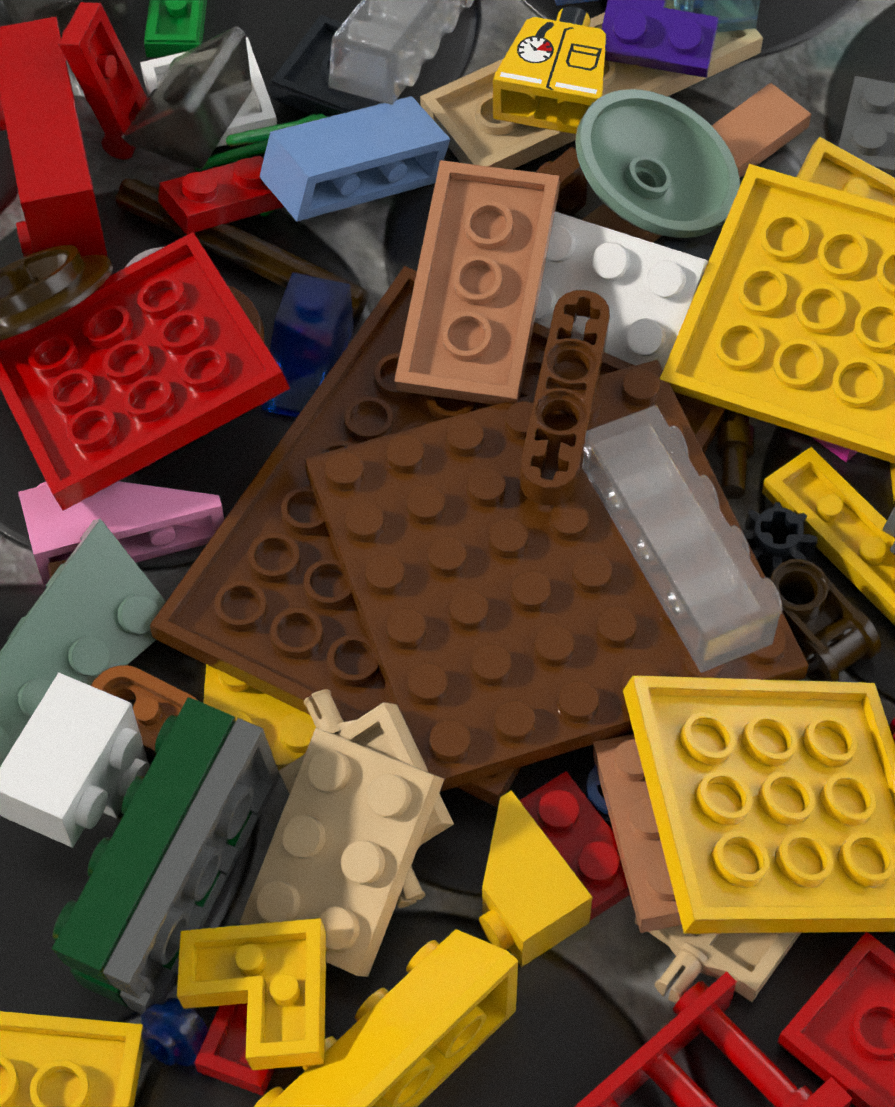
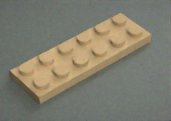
(466, 105)

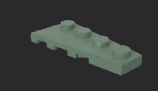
(81, 625)

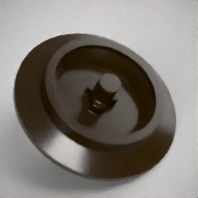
(47, 286)

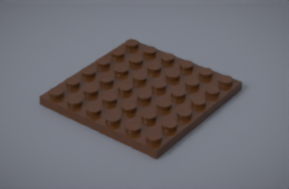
(504, 614)

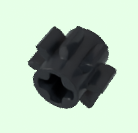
(778, 537)

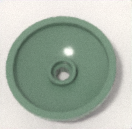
(657, 163)

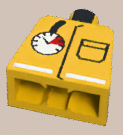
(551, 72)

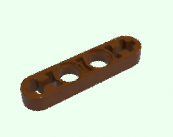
(565, 395)

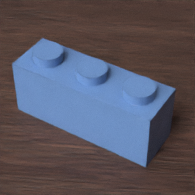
(353, 158)

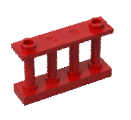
(697, 1012)

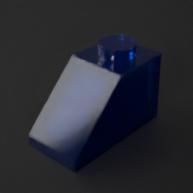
(309, 337)

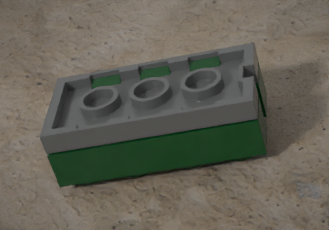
(167, 855)

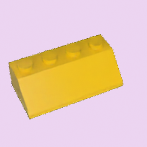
(413, 1033)

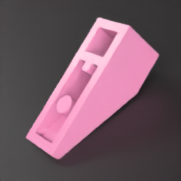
(141, 517)

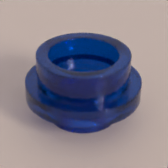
(173, 1032)

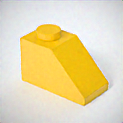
(528, 888)

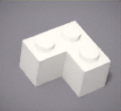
(72, 761)

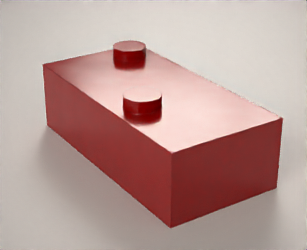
(46, 142)

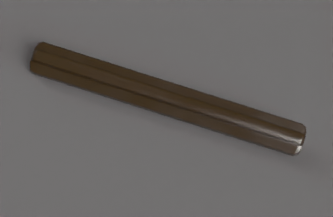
(232, 243)

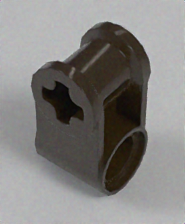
(827, 626)

